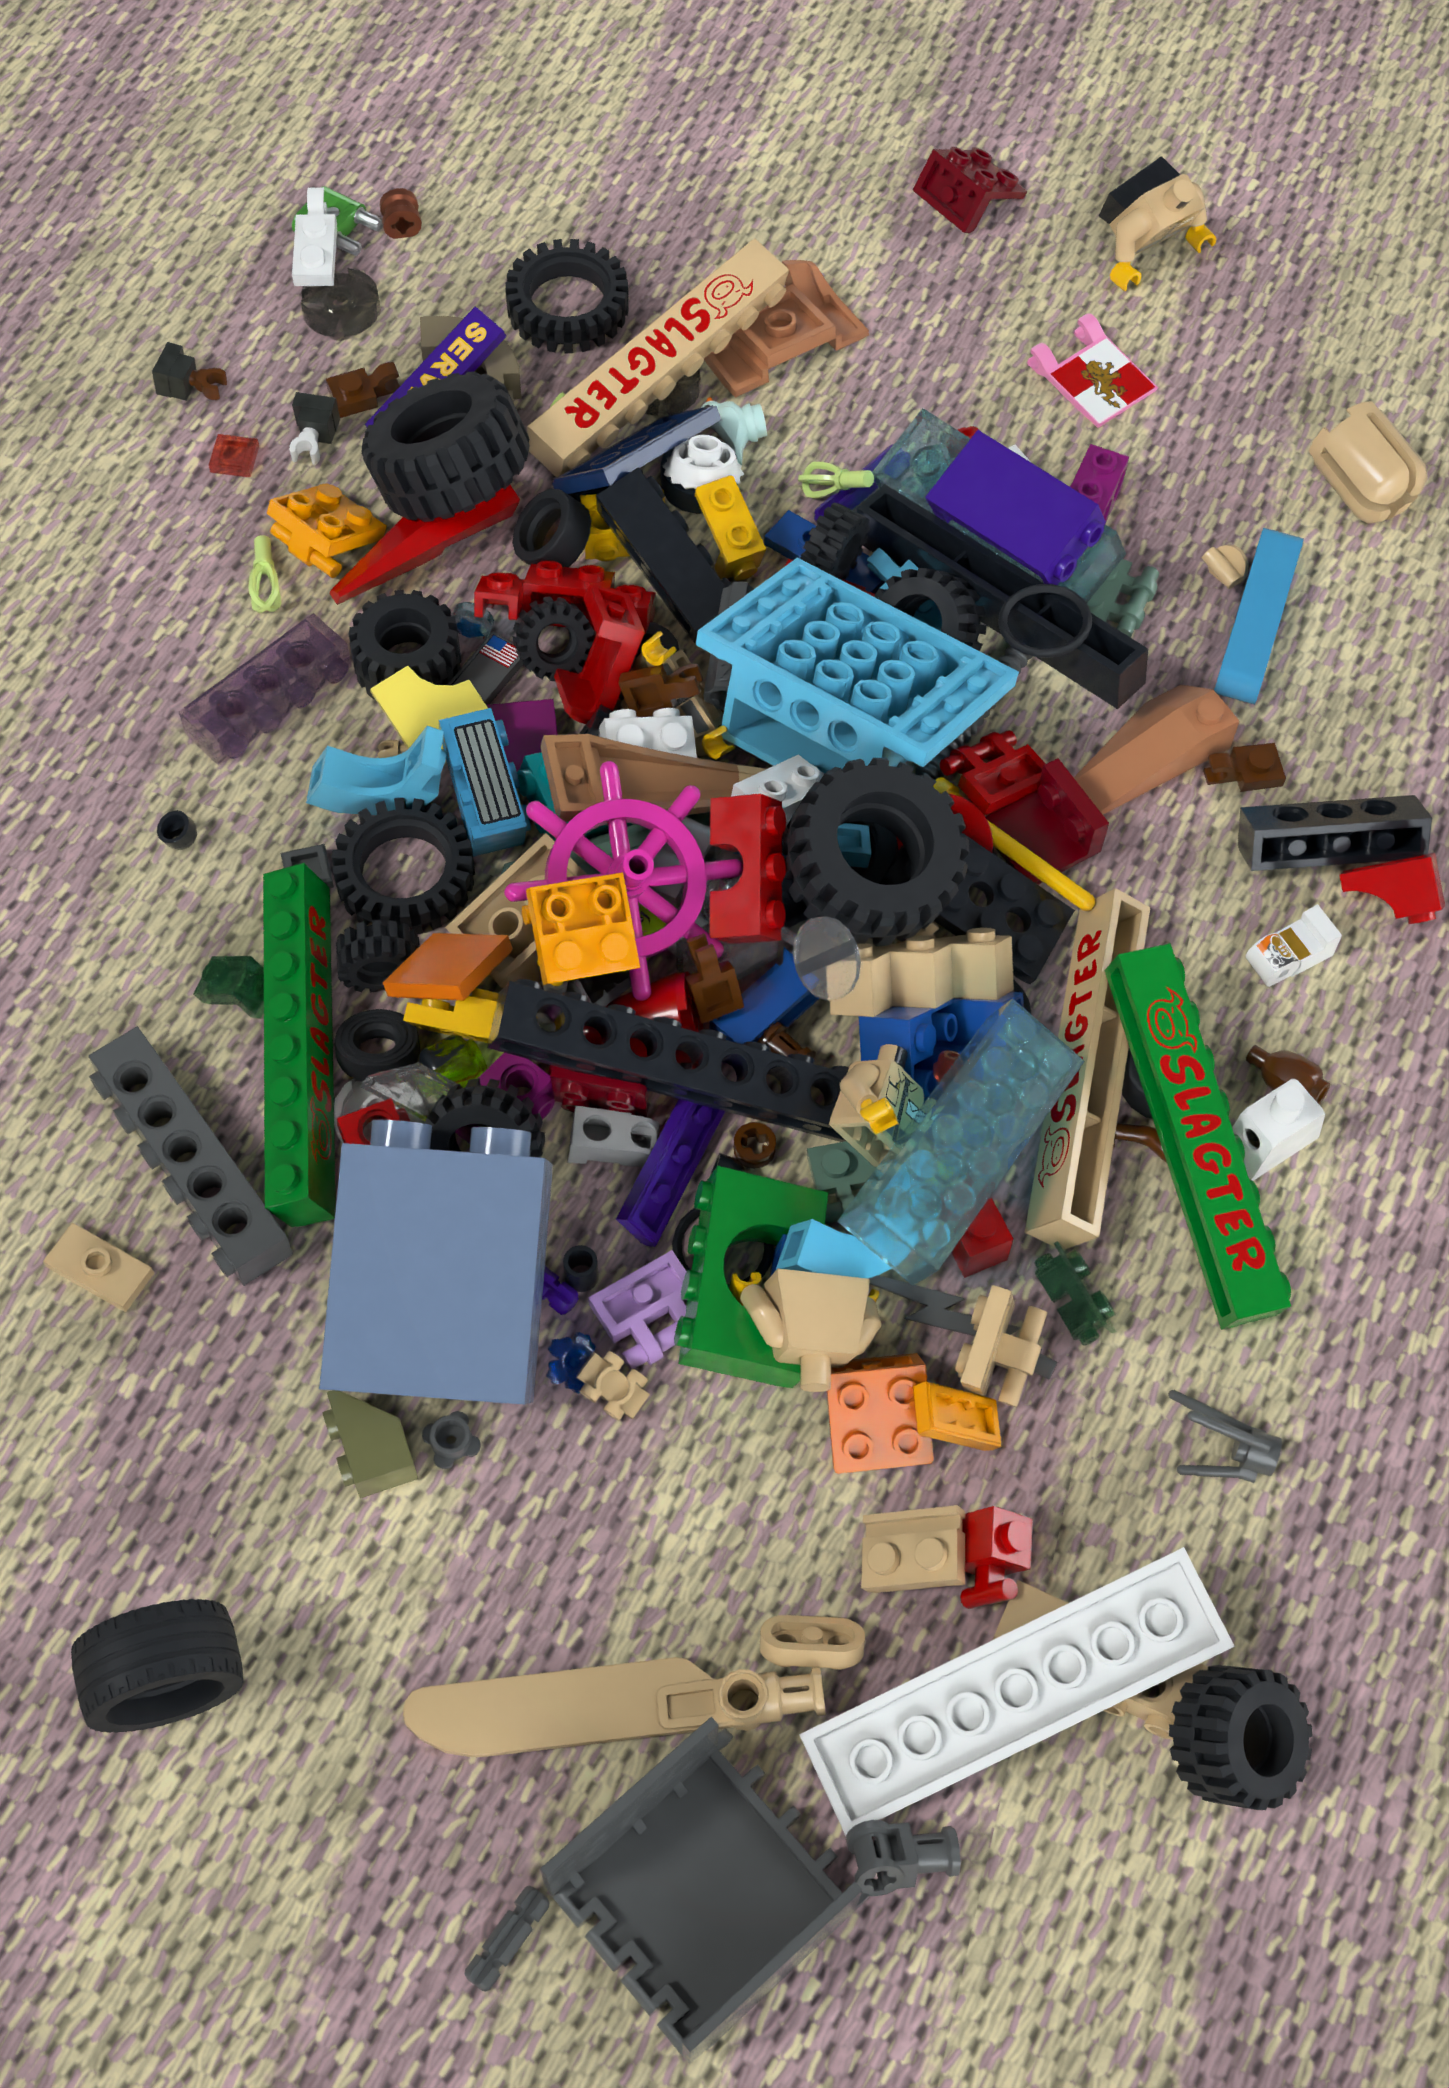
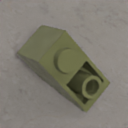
(372, 1442)

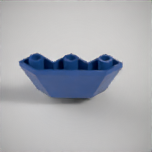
(927, 1032)

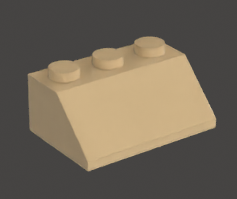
(496, 915)

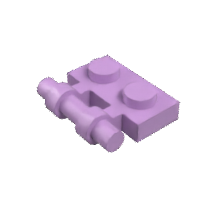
(638, 1300)

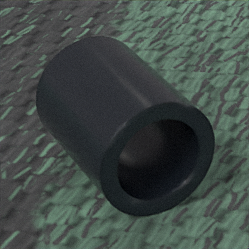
(579, 1256)

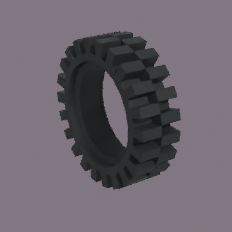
(564, 262)
(404, 823)

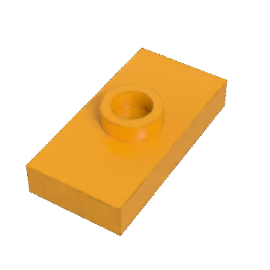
(957, 1416)

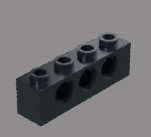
(1333, 832)

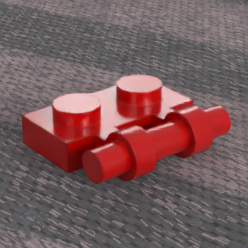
(1000, 781)

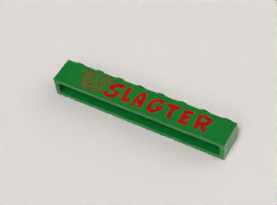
(298, 1048)
(1198, 1137)

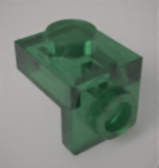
(233, 982)

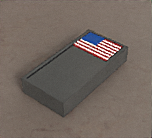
(490, 667)

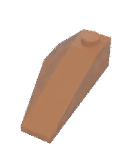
(1158, 745)

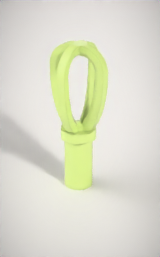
(841, 480)
(263, 565)

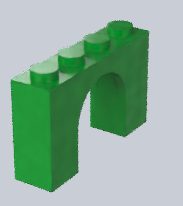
(716, 1328)

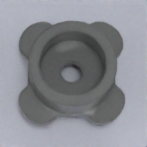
(451, 1425)

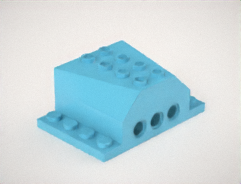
(844, 675)

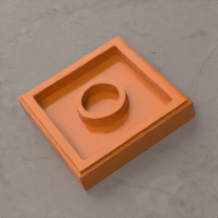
(448, 966)

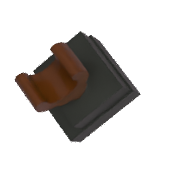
(177, 375)

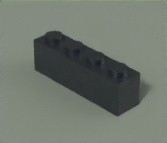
(663, 549)

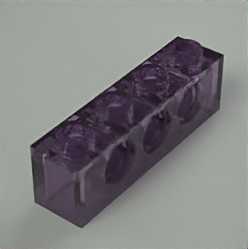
(288, 669)

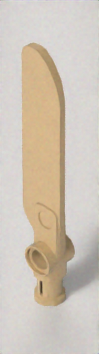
(599, 1706)

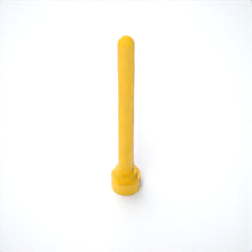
(1030, 861)

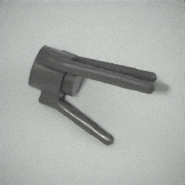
(1252, 1446)

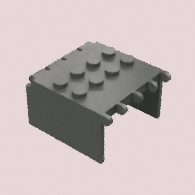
(698, 1891)

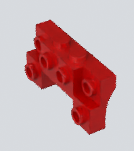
(555, 581)

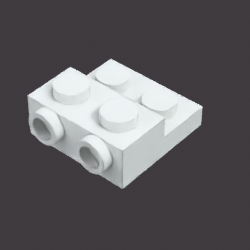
(662, 732)

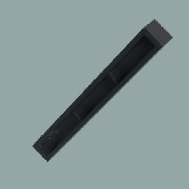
(1106, 661)

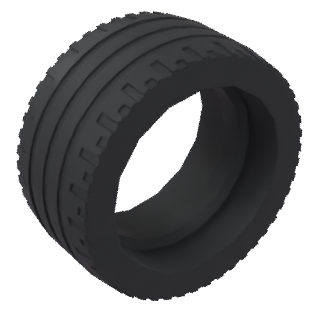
(156, 1665)

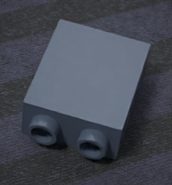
(437, 1266)

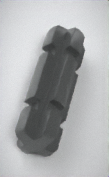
(507, 1938)

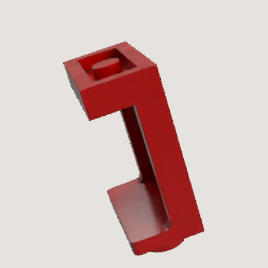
(611, 654)

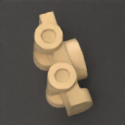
(604, 1380)

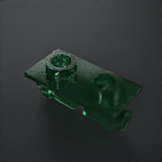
(1086, 1310)

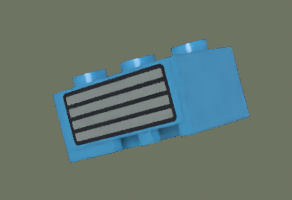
(484, 781)

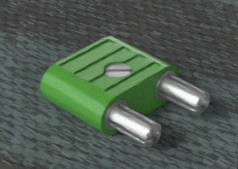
(348, 215)

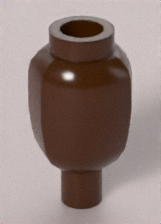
(1285, 1065)

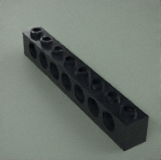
(519, 1034)

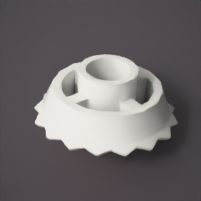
(701, 462)

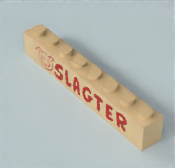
(657, 359)
(1082, 1124)

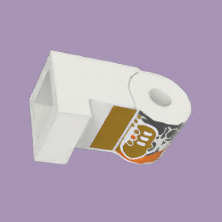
(1294, 947)

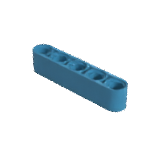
(1258, 616)

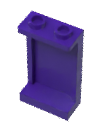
(1017, 508)

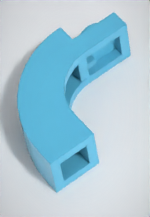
(355, 782)
(824, 1250)

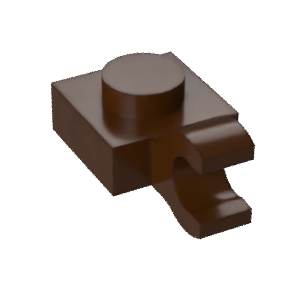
(359, 392)
(653, 689)
(1250, 765)
(715, 985)

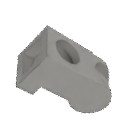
(611, 1137)

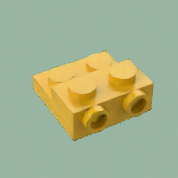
(467, 1018)

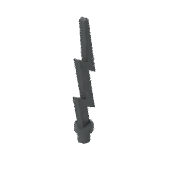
(937, 1315)

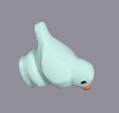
(738, 424)

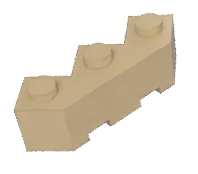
(930, 973)

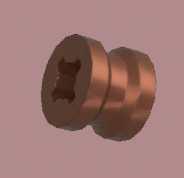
(400, 213)

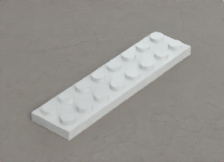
(1016, 1690)

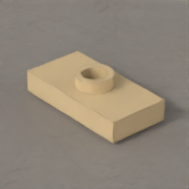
(98, 1267)

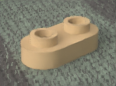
(812, 1641)

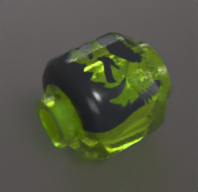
(454, 1059)

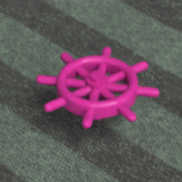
(635, 864)

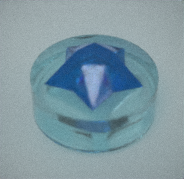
(472, 626)

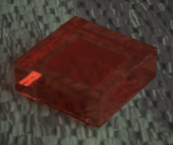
(234, 455)

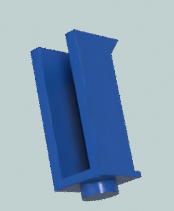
(771, 999)

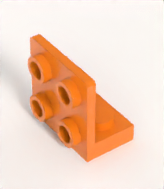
(876, 1414)

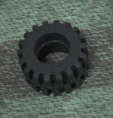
(950, 594)
(403, 620)
(483, 1106)
(1241, 1737)

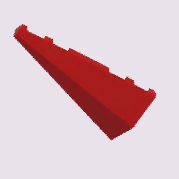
(418, 542)

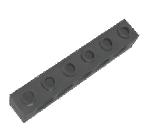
(134, 1061)

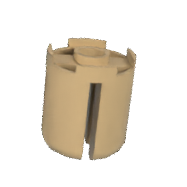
(1369, 464)

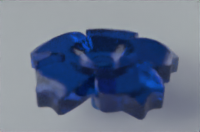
(571, 1357)

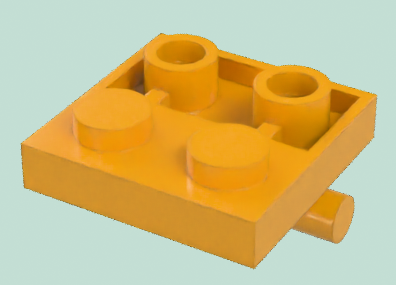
(321, 525)
(582, 928)

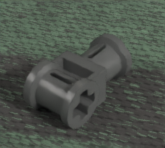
(900, 1855)

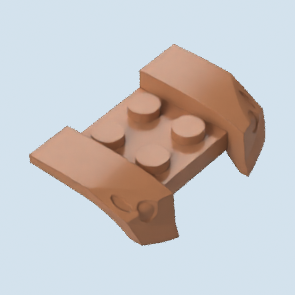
(797, 323)

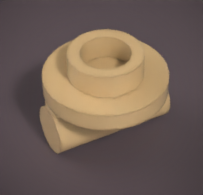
(1227, 564)

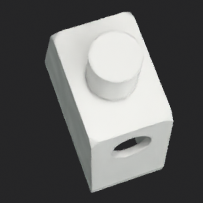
(1283, 1123)

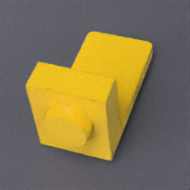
(732, 528)

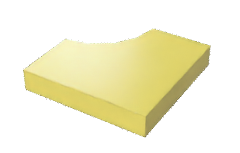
(416, 703)

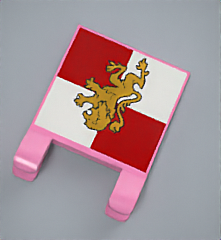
(1097, 378)

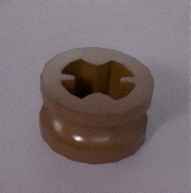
(746, 1155)

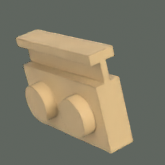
(913, 1549)

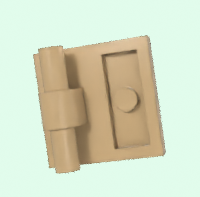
(996, 1347)

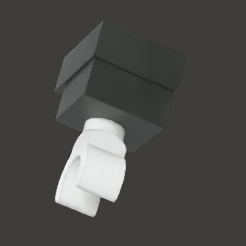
(317, 422)

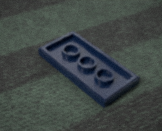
(636, 450)

